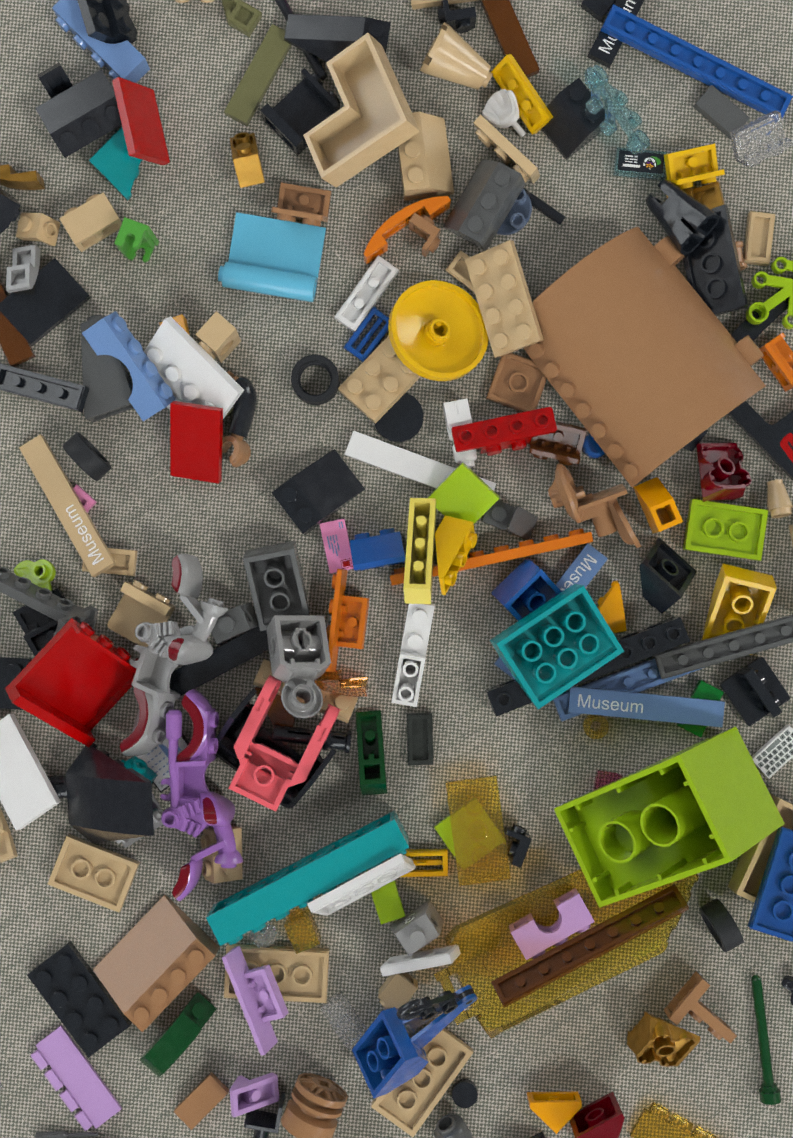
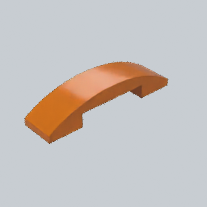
(430, 207)

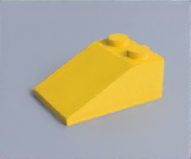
(738, 600)

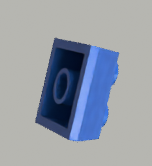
(377, 550)
(525, 589)

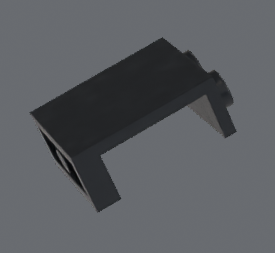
(301, 111)

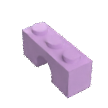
(535, 938)

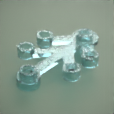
(614, 107)

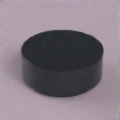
(464, 1093)

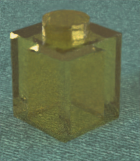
(302, 930)

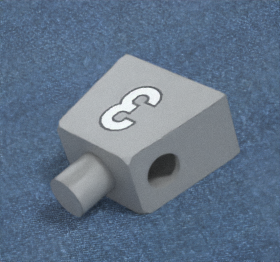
(417, 928)

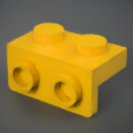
(692, 165)

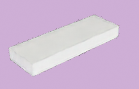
(366, 293)
(420, 960)

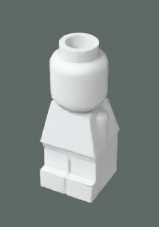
(458, 414)

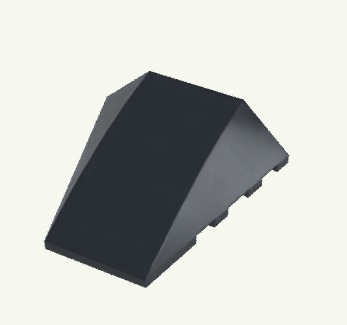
(107, 798)

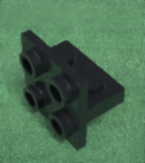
(755, 691)

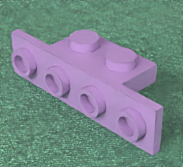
(257, 996)

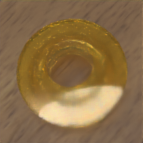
(601, 732)

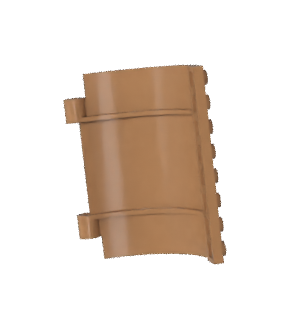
(639, 353)

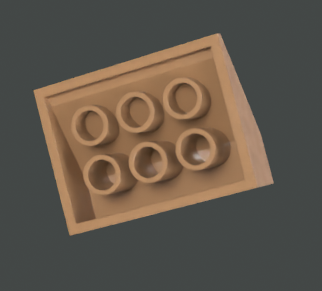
(155, 962)

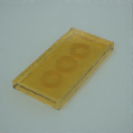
(477, 830)

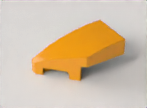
(612, 608)

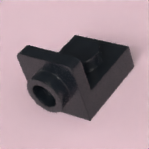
(518, 849)

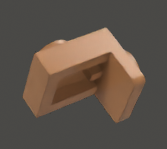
(425, 228)

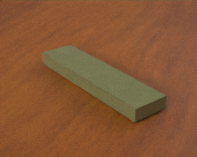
(258, 76)

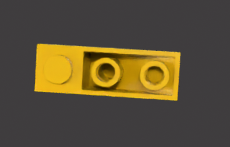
(453, 543)

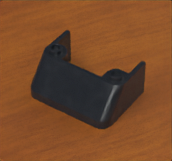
(231, 732)

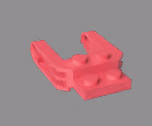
(264, 771)

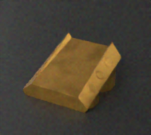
(660, 1041)

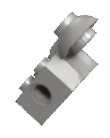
(298, 658)

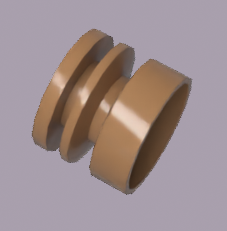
(314, 1107)

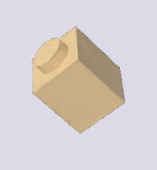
(397, 990)

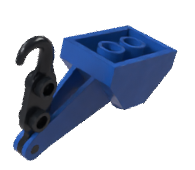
(390, 1049)

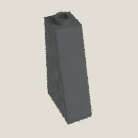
(106, 378)

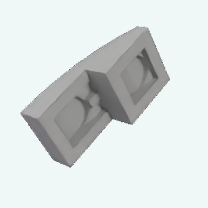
(24, 268)

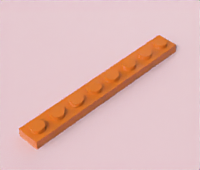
(503, 553)

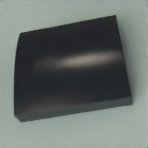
(37, 626)

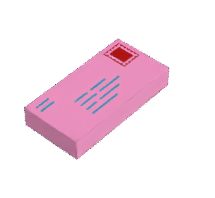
(336, 545)

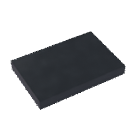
(45, 305)

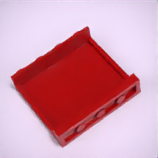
(74, 681)

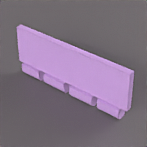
(81, 1080)

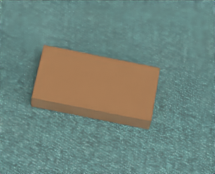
(201, 1100)

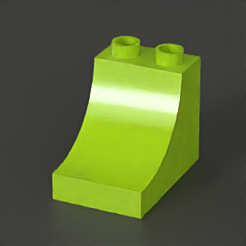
(670, 819)

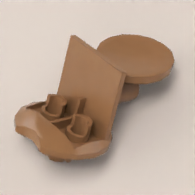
(600, 506)

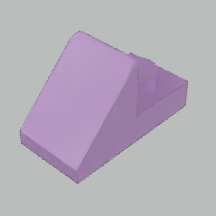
(253, 1094)

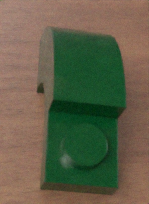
(178, 1035)

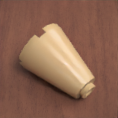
(456, 60)

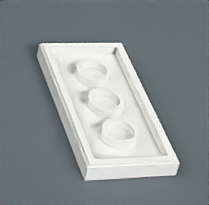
(23, 782)
(362, 885)

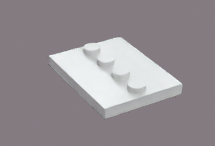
(190, 369)

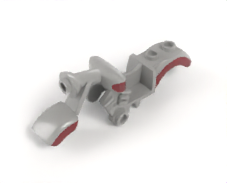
(165, 651)

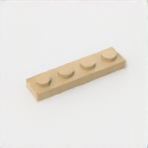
(344, 703)

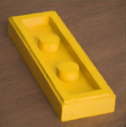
(530, 105)

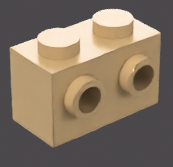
(91, 221)

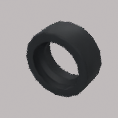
(304, 363)
(87, 456)
(721, 925)

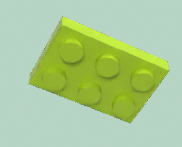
(725, 529)

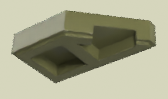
(241, 16)

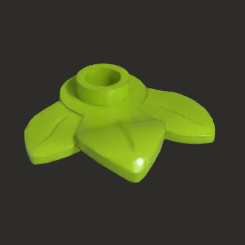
(31, 571)

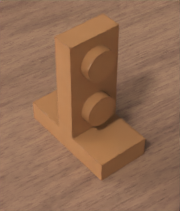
(688, 1002)

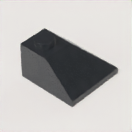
(664, 576)

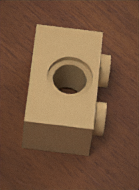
(218, 337)

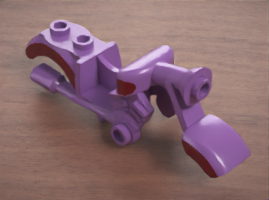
(190, 800)

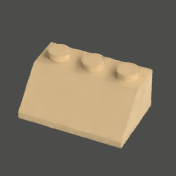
(426, 160)

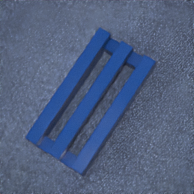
(356, 352)

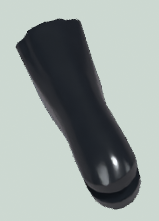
(682, 217)

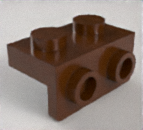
(562, 445)

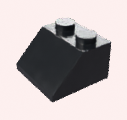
(572, 121)

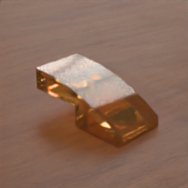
(333, 683)

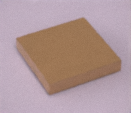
(517, 383)

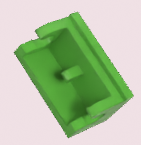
(134, 237)

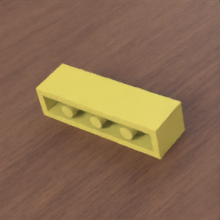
(420, 551)

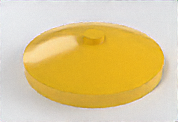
(437, 330)

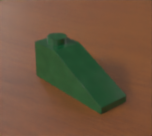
(371, 753)

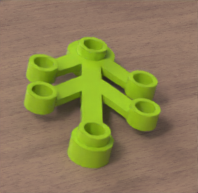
(773, 281)

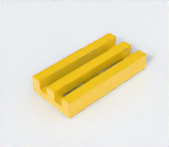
(422, 862)

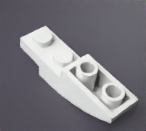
(413, 654)

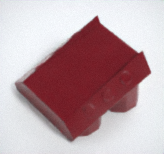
(721, 471)

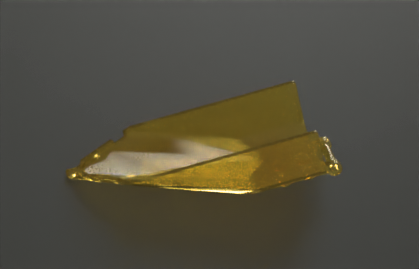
(491, 952)

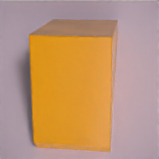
(555, 1107)

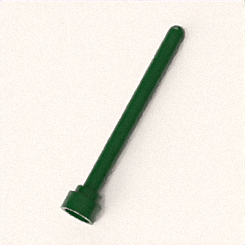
(768, 1092)

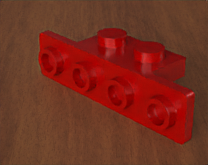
(504, 432)

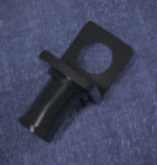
(263, 1121)

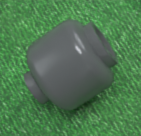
(452, 1127)

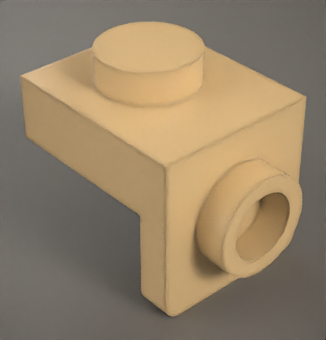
(38, 228)

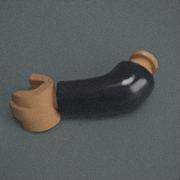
(241, 422)

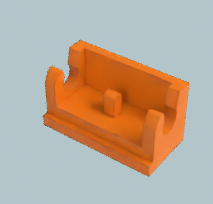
(779, 360)

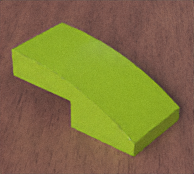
(388, 903)

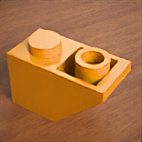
(657, 505)

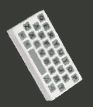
(775, 752)

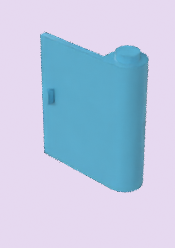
(274, 257)

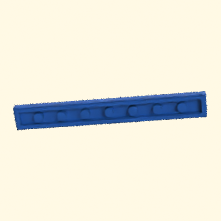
(695, 62)

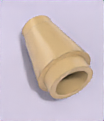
(778, 500)

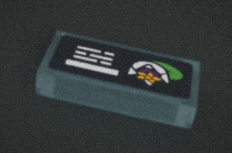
(641, 165)

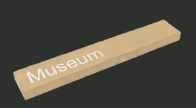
(67, 506)

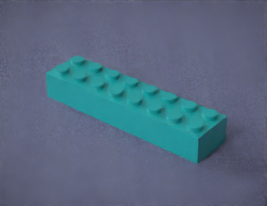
(307, 878)

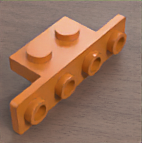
(347, 619)

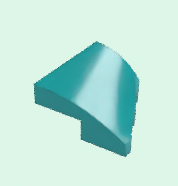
(116, 164)

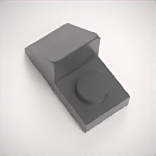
(511, 519)

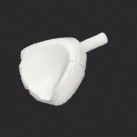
(503, 111)

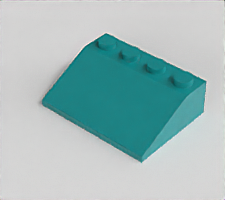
(557, 645)

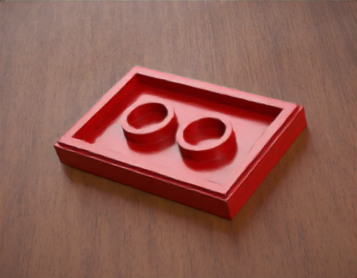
(140, 121)
(196, 441)

